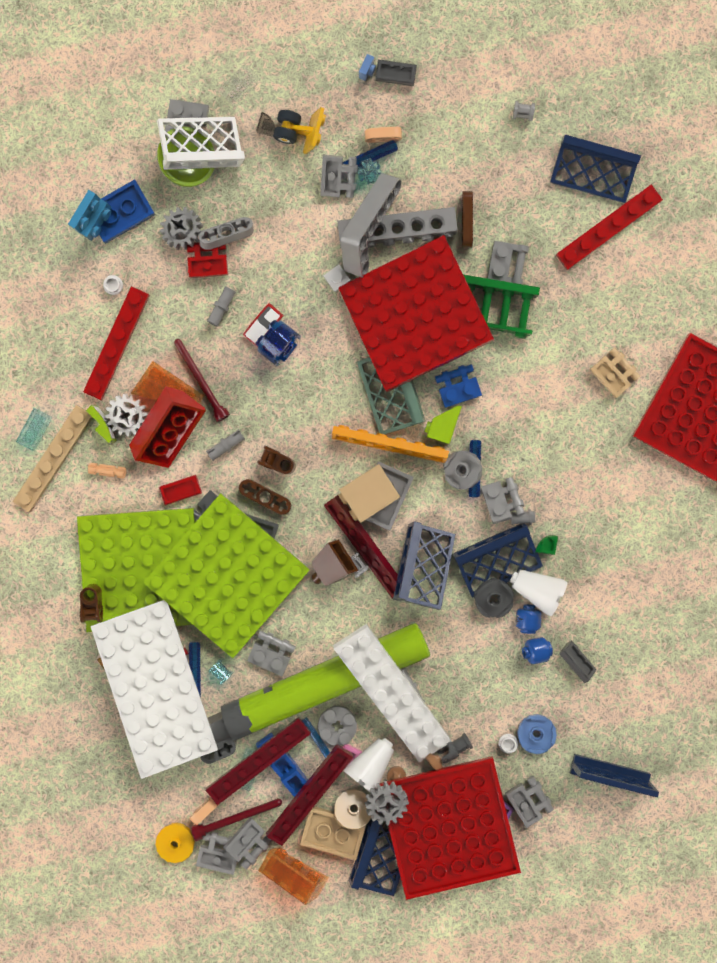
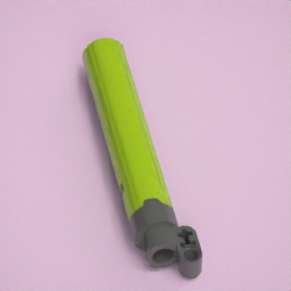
(303, 692)

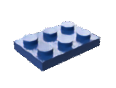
(127, 211)

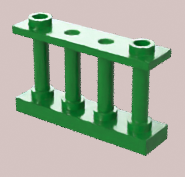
(508, 290)

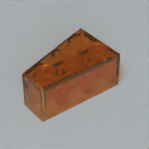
(155, 380)
(293, 875)

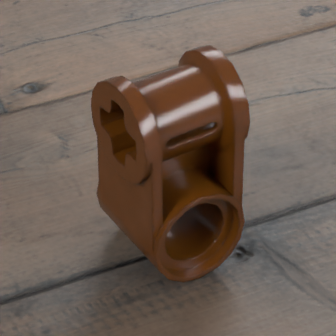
(275, 460)
(91, 607)

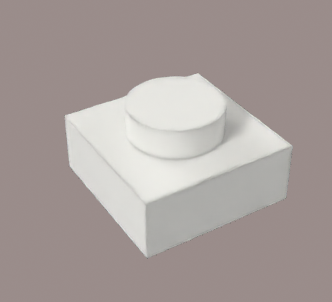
(336, 278)

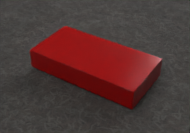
(180, 489)

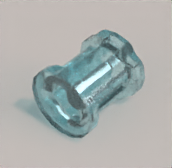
(220, 671)

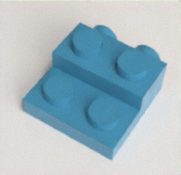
(90, 216)

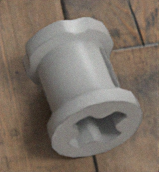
(523, 111)
(359, 564)

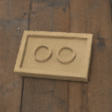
(327, 835)

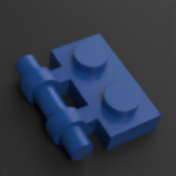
(460, 391)

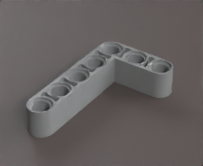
(364, 223)

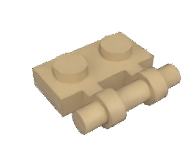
(610, 376)

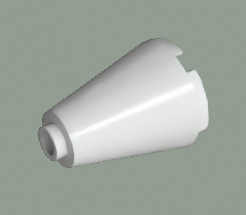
(539, 589)
(371, 764)

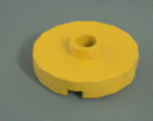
(179, 833)

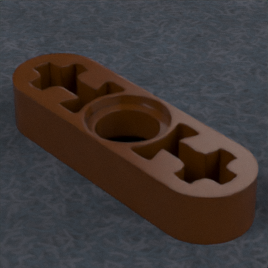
(467, 218)
(275, 508)

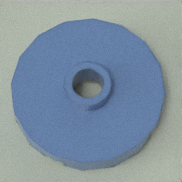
(540, 743)

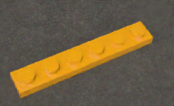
(396, 445)

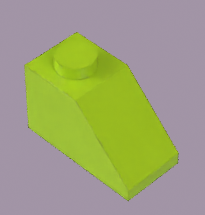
(443, 425)

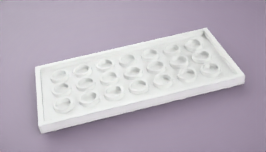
(154, 688)

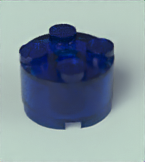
(277, 342)

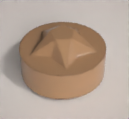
(434, 761)
(395, 773)

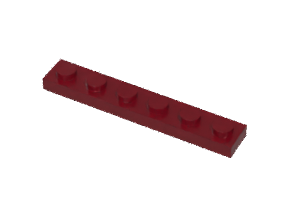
(363, 544)
(258, 761)
(309, 795)

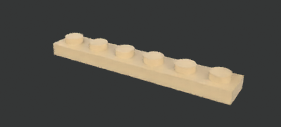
(53, 458)

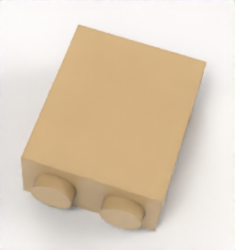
(368, 494)

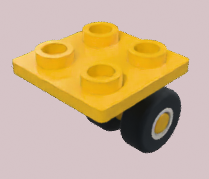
(291, 127)

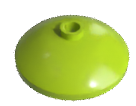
(185, 177)

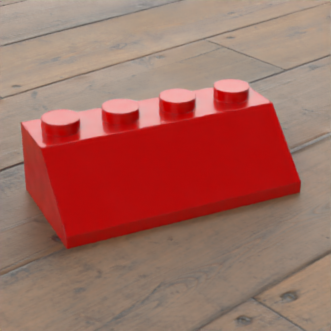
(166, 428)

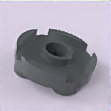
(494, 609)

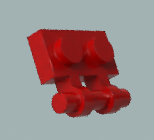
(207, 266)

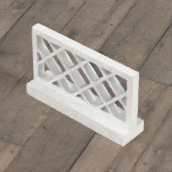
(199, 159)

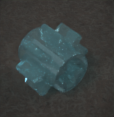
(369, 171)

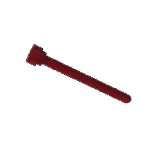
(220, 412)
(200, 831)

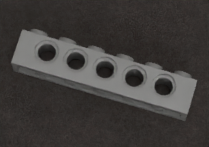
(445, 216)

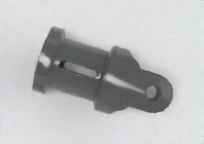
(455, 748)

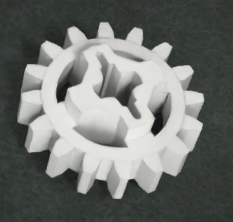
(123, 408)

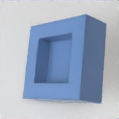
(367, 68)

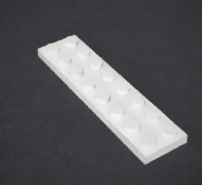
(391, 692)

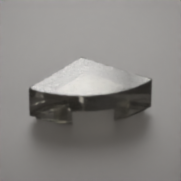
(265, 125)

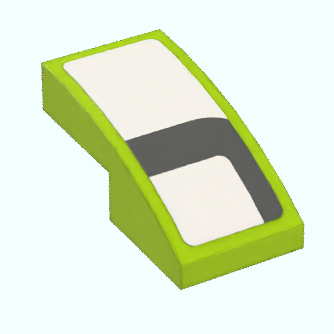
(103, 429)

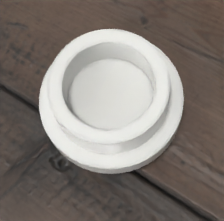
(113, 285)
(508, 743)

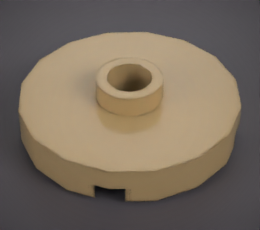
(345, 816)

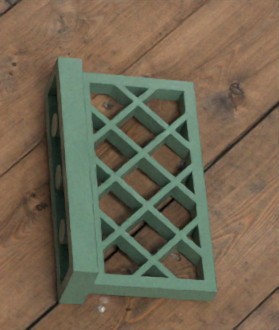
(409, 393)

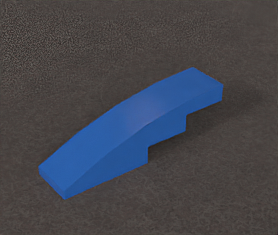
(287, 770)

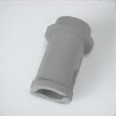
(528, 517)

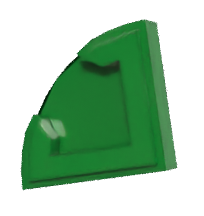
(548, 545)

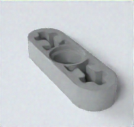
(228, 226)

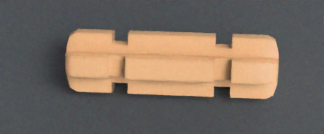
(107, 470)

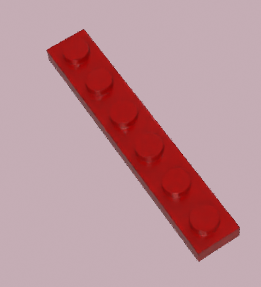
(609, 227)
(116, 343)

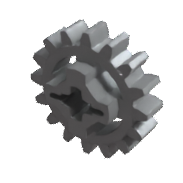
(179, 236)
(385, 802)

